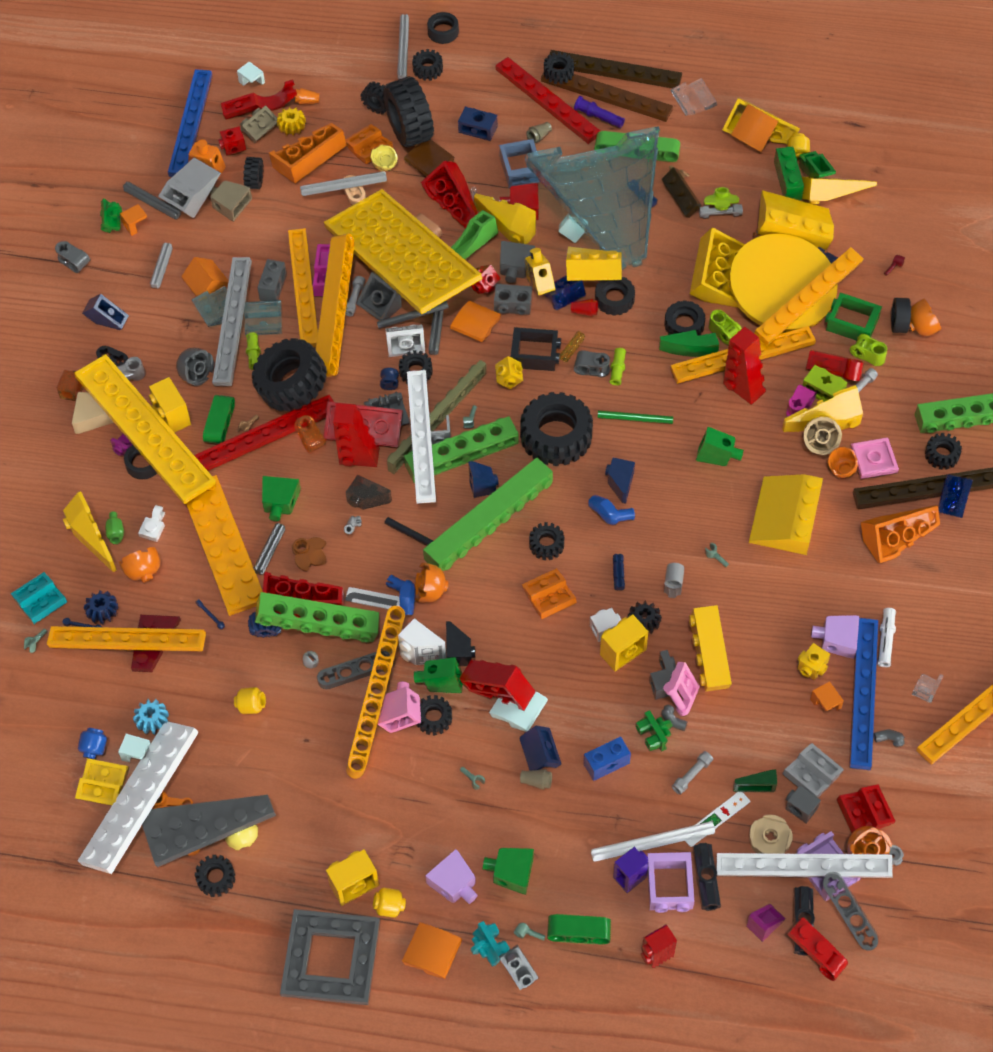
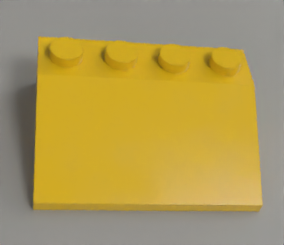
(795, 218)
(713, 267)
(786, 512)

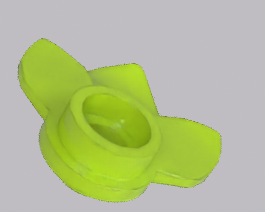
(721, 199)

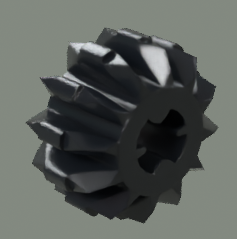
(650, 613)

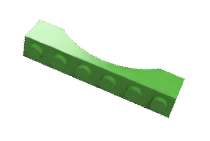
(477, 233)

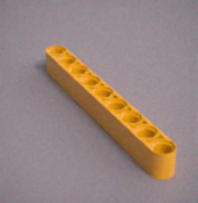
(335, 301)
(372, 699)

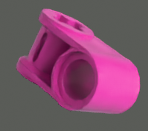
(800, 399)

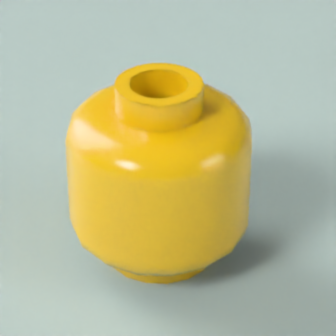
(800, 143)
(250, 700)
(388, 902)

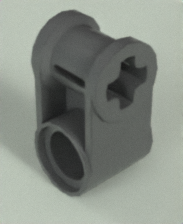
(71, 256)
(590, 363)

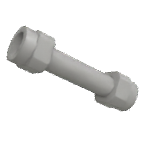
(705, 211)
(358, 284)
(868, 377)
(681, 784)

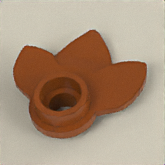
(311, 554)

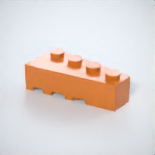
(308, 153)

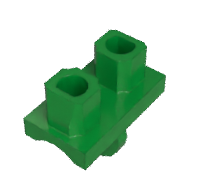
(110, 216)
(657, 731)

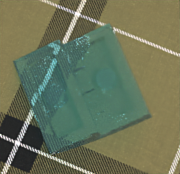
(211, 306)
(263, 317)

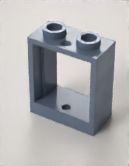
(516, 177)

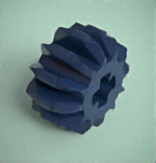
(101, 607)
(260, 630)

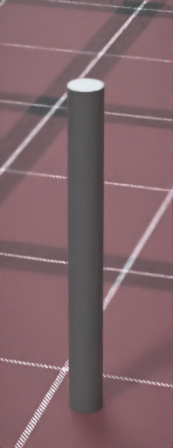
(410, 315)

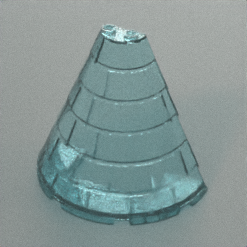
(606, 190)

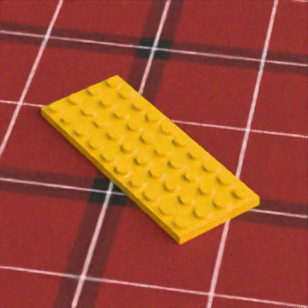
(404, 251)

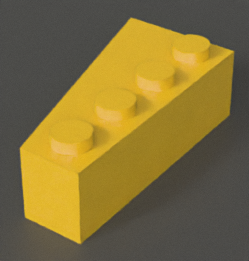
(710, 648)

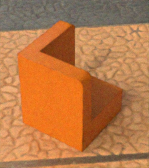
(131, 217)
(827, 697)

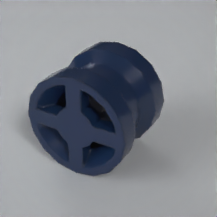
(389, 378)

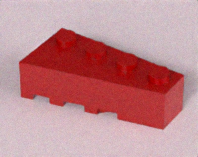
(744, 366)
(352, 438)
(303, 590)

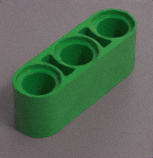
(218, 419)
(579, 929)

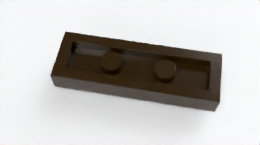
(681, 192)

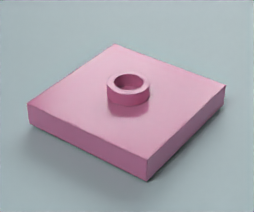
(875, 458)

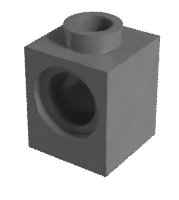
(802, 804)

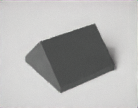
(379, 298)

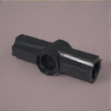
(707, 888)
(803, 908)

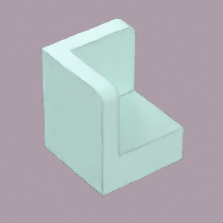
(250, 73)
(570, 229)
(133, 747)

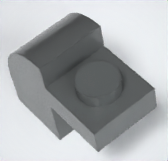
(660, 678)

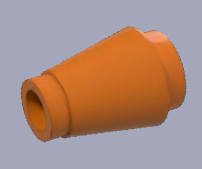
(306, 97)

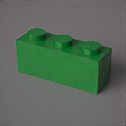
(788, 173)

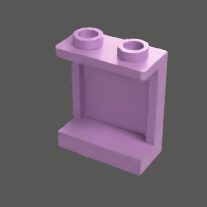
(825, 845)

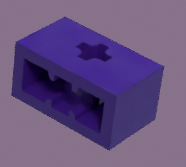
(631, 869)

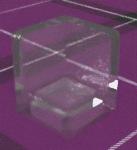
(927, 687)

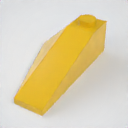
(826, 189)
(513, 221)
(843, 408)

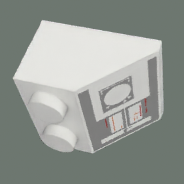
(405, 339)
(420, 644)

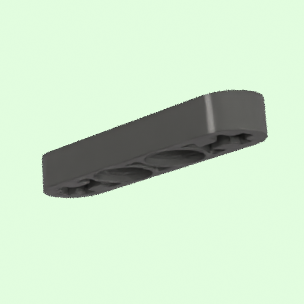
(353, 665)
(848, 912)

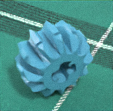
(143, 714)

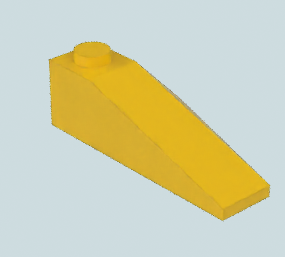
(780, 134)
(86, 530)

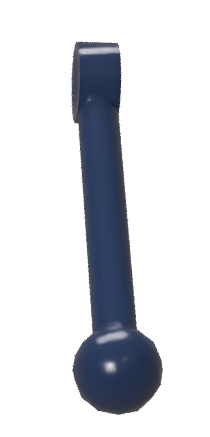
(67, 622)
(220, 624)

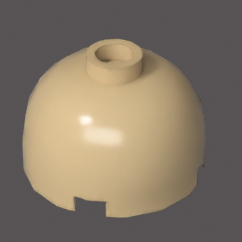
(822, 435)

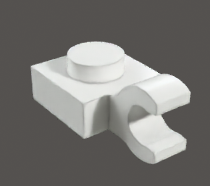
(153, 527)

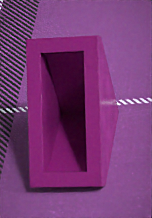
(764, 921)

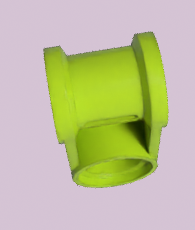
(725, 328)
(870, 350)

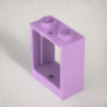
(670, 861)

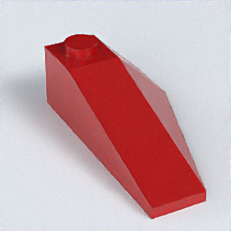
(451, 191)

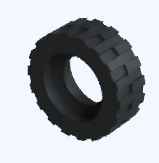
(615, 307)
(684, 308)

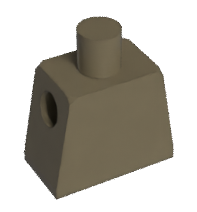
(230, 199)

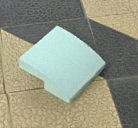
(518, 718)

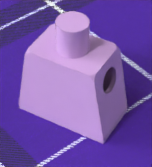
(838, 635)
(453, 879)

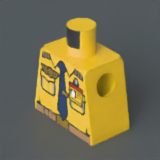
(539, 272)

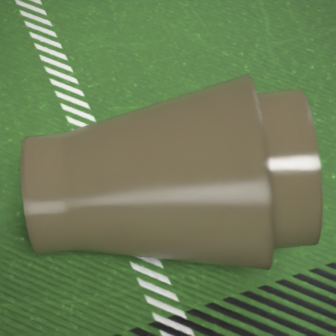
(538, 131)
(537, 778)

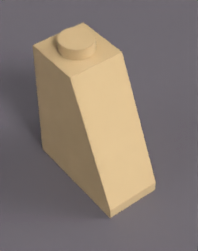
(88, 414)

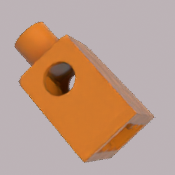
(207, 154)

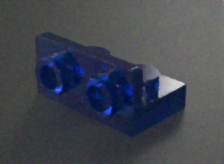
(566, 292)
(954, 496)

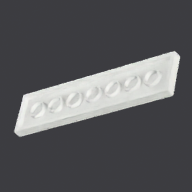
(137, 797)

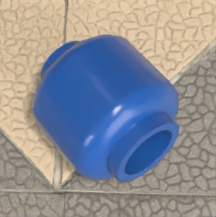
(92, 743)

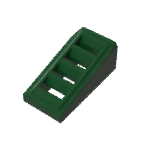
(758, 782)

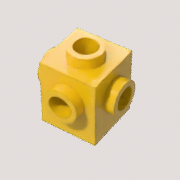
(509, 372)
(813, 662)

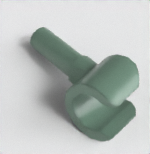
(469, 421)
(713, 554)
(31, 641)
(473, 778)
(523, 929)

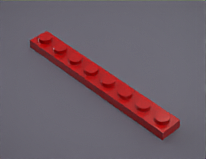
(547, 100)
(262, 434)

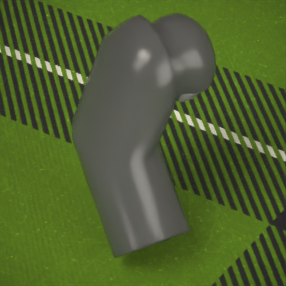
(667, 714)
(897, 737)

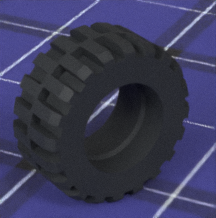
(408, 111)
(280, 360)
(562, 409)

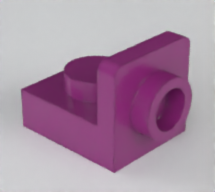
(121, 445)

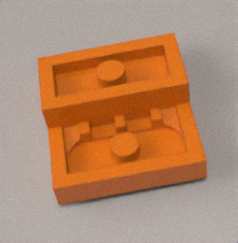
(754, 127)
(364, 141)
(475, 321)
(549, 593)
(432, 950)

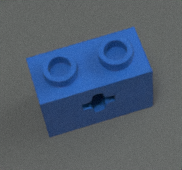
(607, 758)

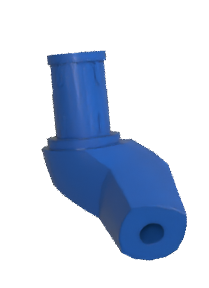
(608, 511)
(407, 593)

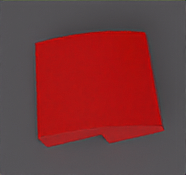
(866, 808)

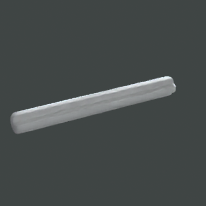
(403, 46)
(343, 183)

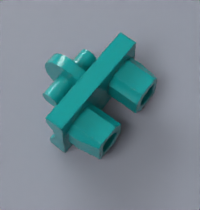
(486, 944)

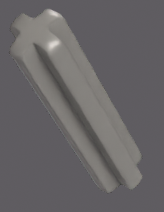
(161, 265)

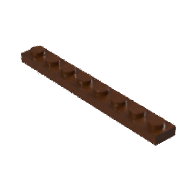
(615, 96)

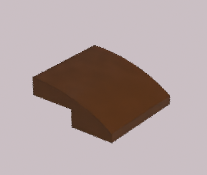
(427, 157)

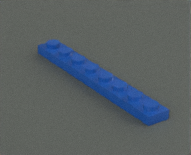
(190, 120)
(864, 695)

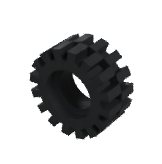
(558, 61)
(427, 71)
(373, 97)
(253, 172)
(415, 359)
(944, 442)
(546, 531)
(442, 723)
(218, 887)

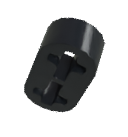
(114, 354)

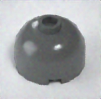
(194, 365)

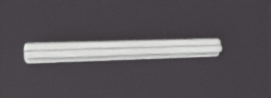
(653, 841)

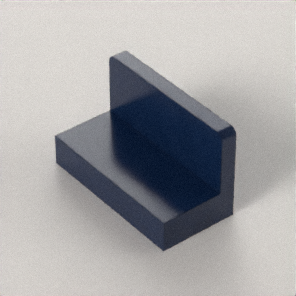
(540, 748)

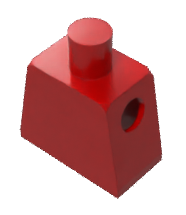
(526, 195)

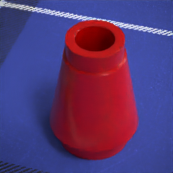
(585, 307)

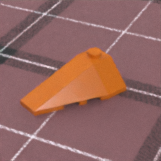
(894, 532)

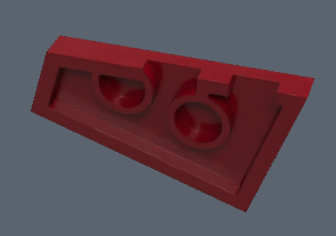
(147, 659)

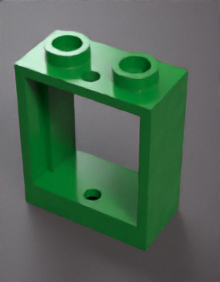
(855, 304)

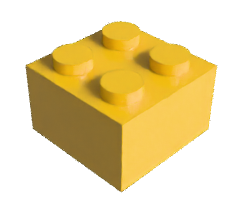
(169, 404)
(623, 642)
(352, 877)

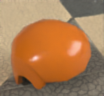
(842, 462)

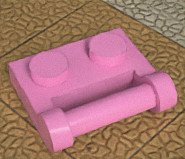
(687, 686)

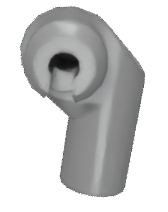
(352, 522)

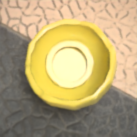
(384, 157)
(243, 838)

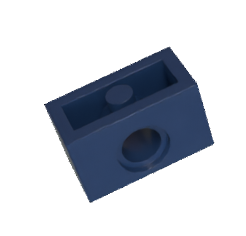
(477, 123)

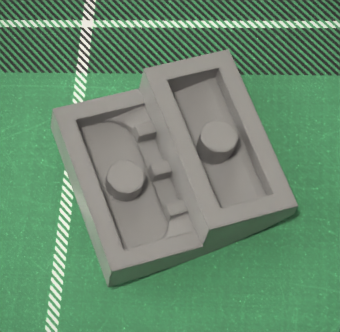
(813, 771)

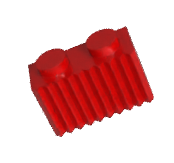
(658, 946)

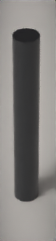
(407, 531)

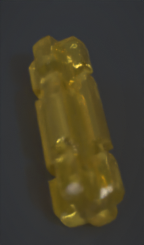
(572, 346)

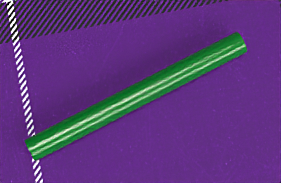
(635, 417)

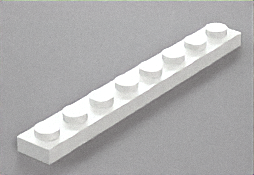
(421, 437)
(804, 865)

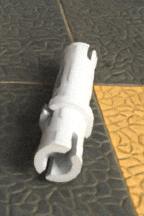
(887, 630)

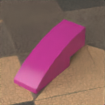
(320, 269)

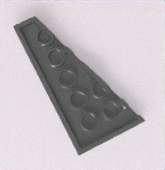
(189, 827)

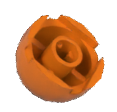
(923, 319)
(141, 564)
(430, 583)
(868, 841)

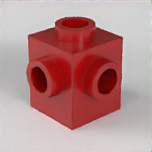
(232, 140)
(488, 280)

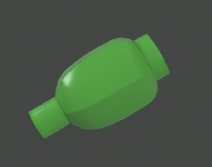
(114, 528)

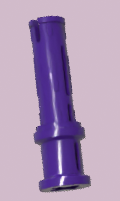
(591, 109)

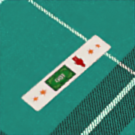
(723, 813)

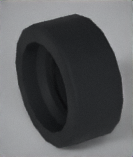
(445, 36)
(900, 315)
(138, 473)

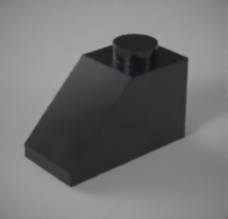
(458, 645)

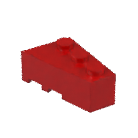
(499, 681)

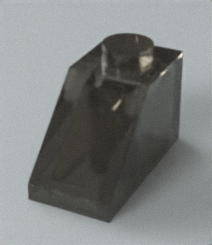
(367, 494)

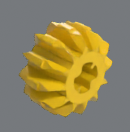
(291, 121)

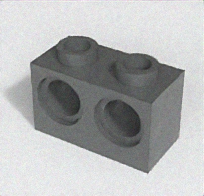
(272, 280)
(513, 299)

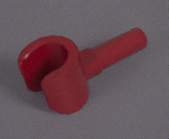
(898, 260)

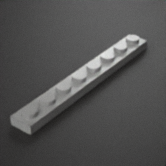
(232, 321)

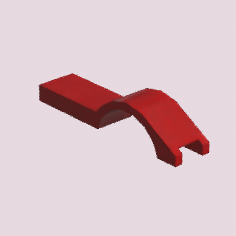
(252, 101)

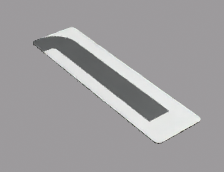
(371, 598)

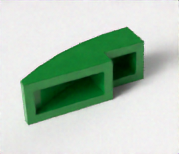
(815, 165)
(689, 344)

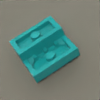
(39, 597)

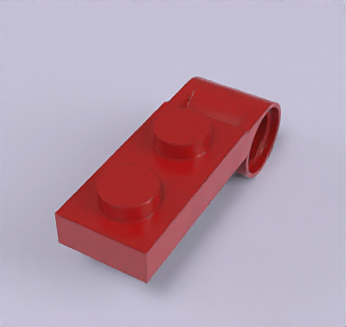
(836, 365)
(818, 948)

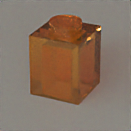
(69, 386)

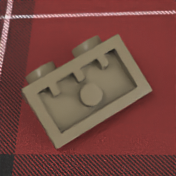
(259, 124)

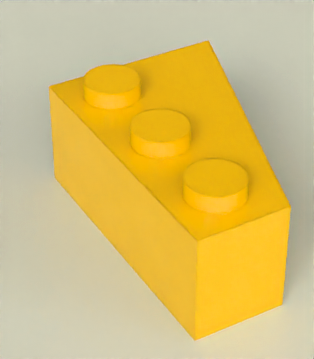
(593, 264)

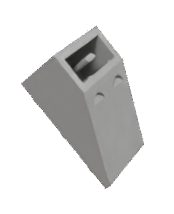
(190, 187)

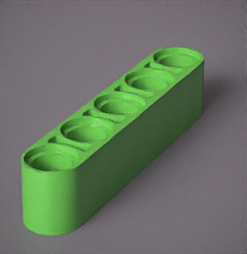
(667, 147)

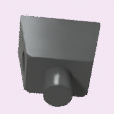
(513, 260)

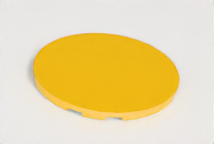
(772, 272)

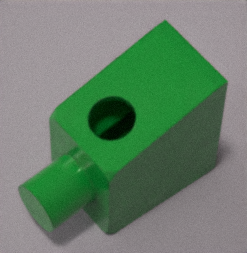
(717, 448)
(279, 496)
(441, 676)
(511, 868)

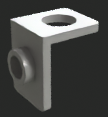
(438, 436)

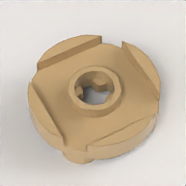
(768, 824)

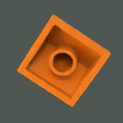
(204, 276)

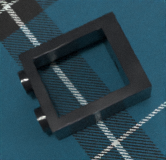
(536, 362)

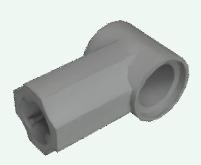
(133, 369)
(674, 579)

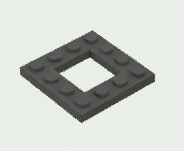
(352, 990)

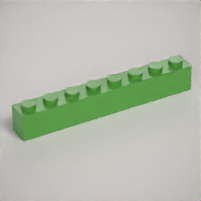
(488, 515)

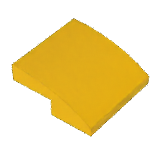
(101, 782)

